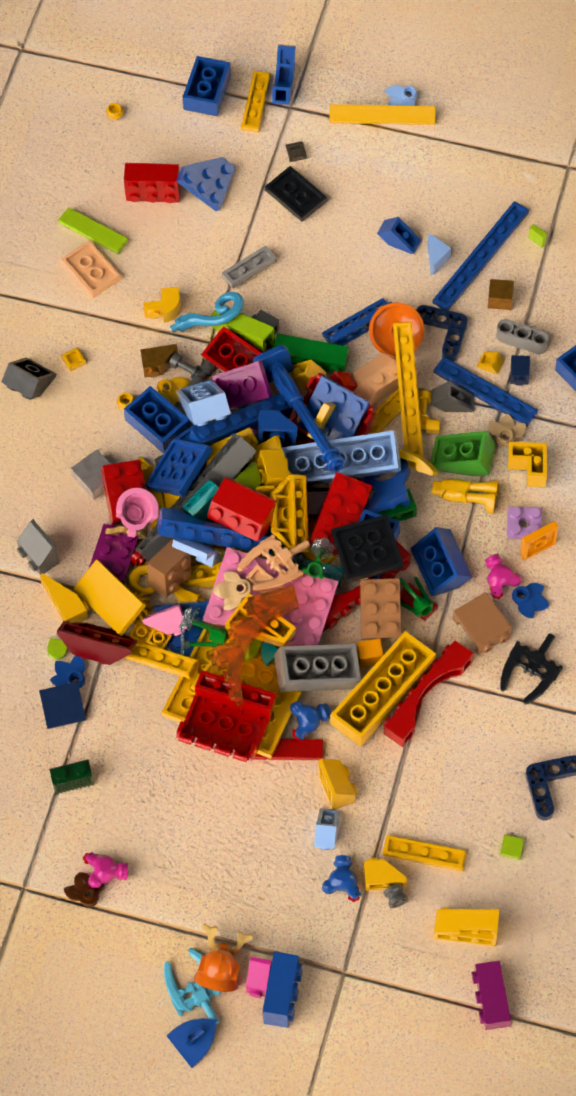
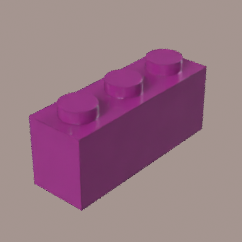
(491, 995)

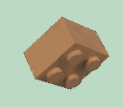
(168, 569)

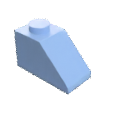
(326, 829)

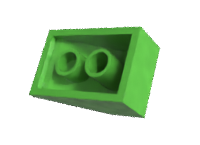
(464, 453)

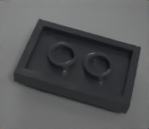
(296, 193)

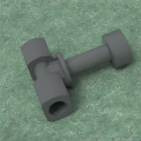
(197, 373)

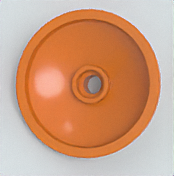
(382, 329)

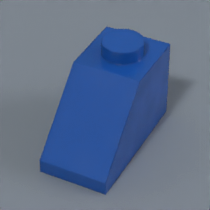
(399, 235)

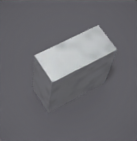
(88, 473)

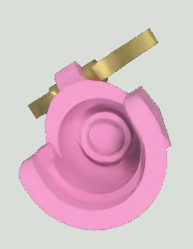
(135, 510)

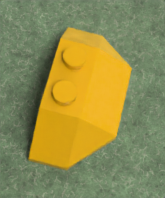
(290, 513)

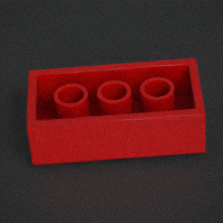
(341, 506)

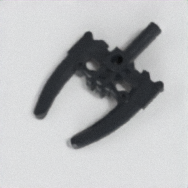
(536, 659)

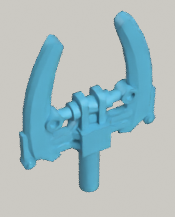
(200, 995)

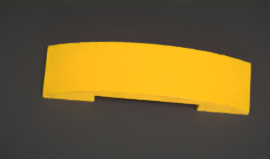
(422, 464)

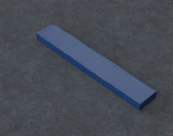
(485, 391)

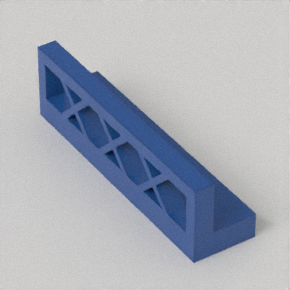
(355, 329)

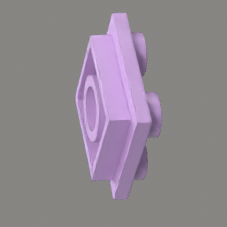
(516, 515)

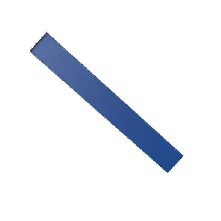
(480, 256)

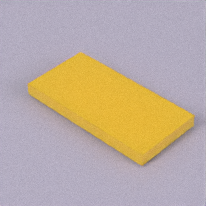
(109, 597)

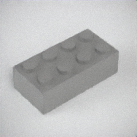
(317, 667)

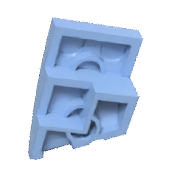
(203, 552)

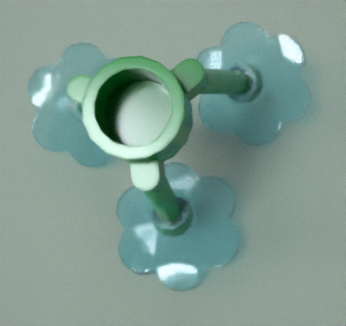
(321, 549)

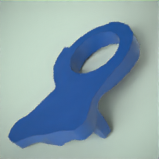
(389, 492)

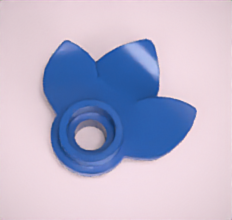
(533, 599)
(68, 672)

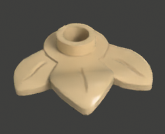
(507, 429)
(229, 590)

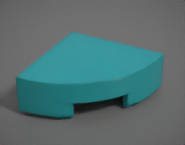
(267, 653)

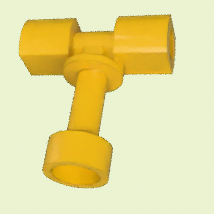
(430, 425)

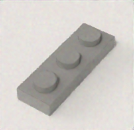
(249, 266)

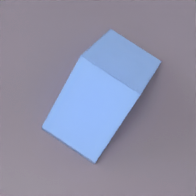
(438, 253)

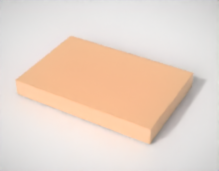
(91, 269)

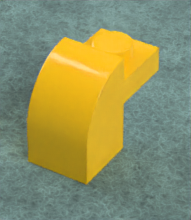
(167, 308)

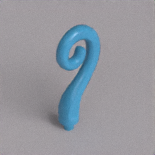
(190, 320)

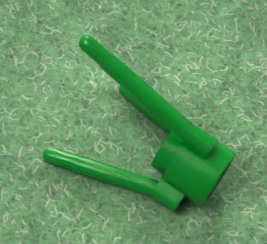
(422, 605)

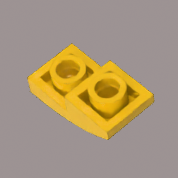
(148, 635)

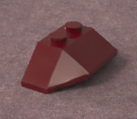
(95, 642)

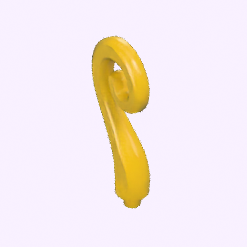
(181, 594)

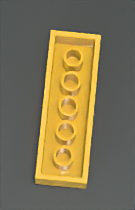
(382, 689)

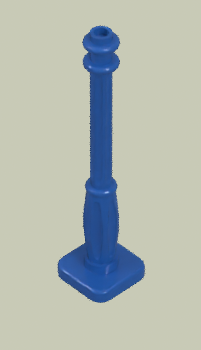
(277, 369)

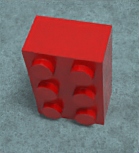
(152, 182)
(118, 479)

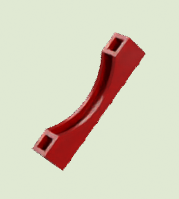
(344, 603)
(451, 664)

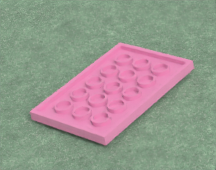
(313, 596)

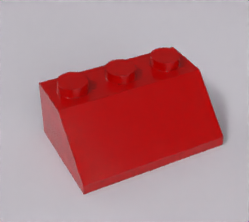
(229, 351)
(242, 509)

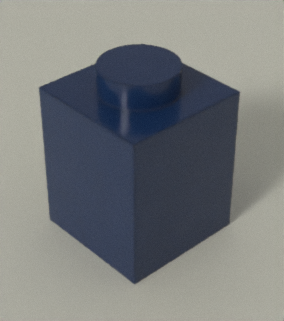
(519, 370)

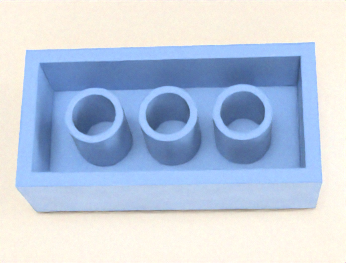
(203, 402)

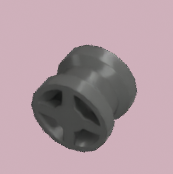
(395, 895)

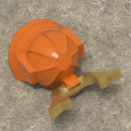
(219, 968)

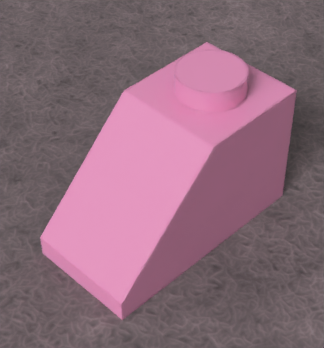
(166, 620)

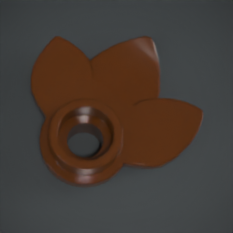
(82, 891)

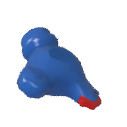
(308, 718)
(342, 879)

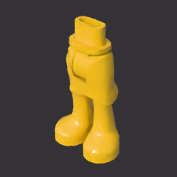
(458, 491)

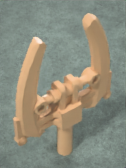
(282, 557)

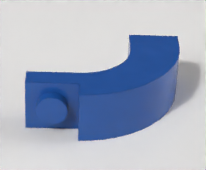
(284, 75)

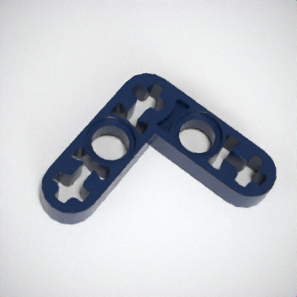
(453, 328)
(545, 776)

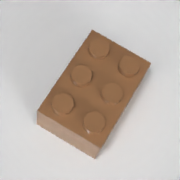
(380, 608)

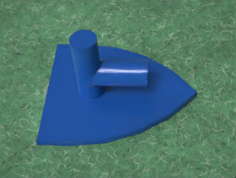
(193, 1039)

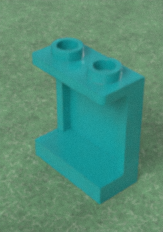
(200, 502)

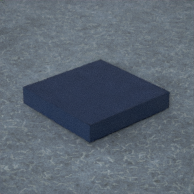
(62, 705)

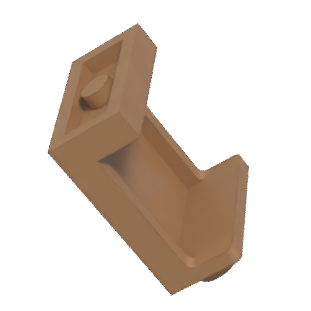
(483, 623)

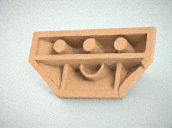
(377, 378)

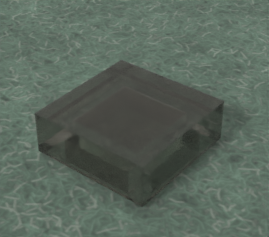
(296, 151)

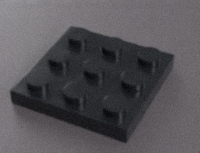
(367, 548)

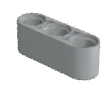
(530, 340)

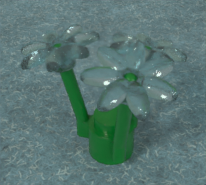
(216, 634)

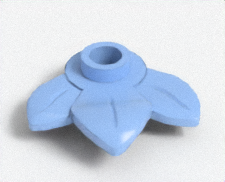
(398, 95)

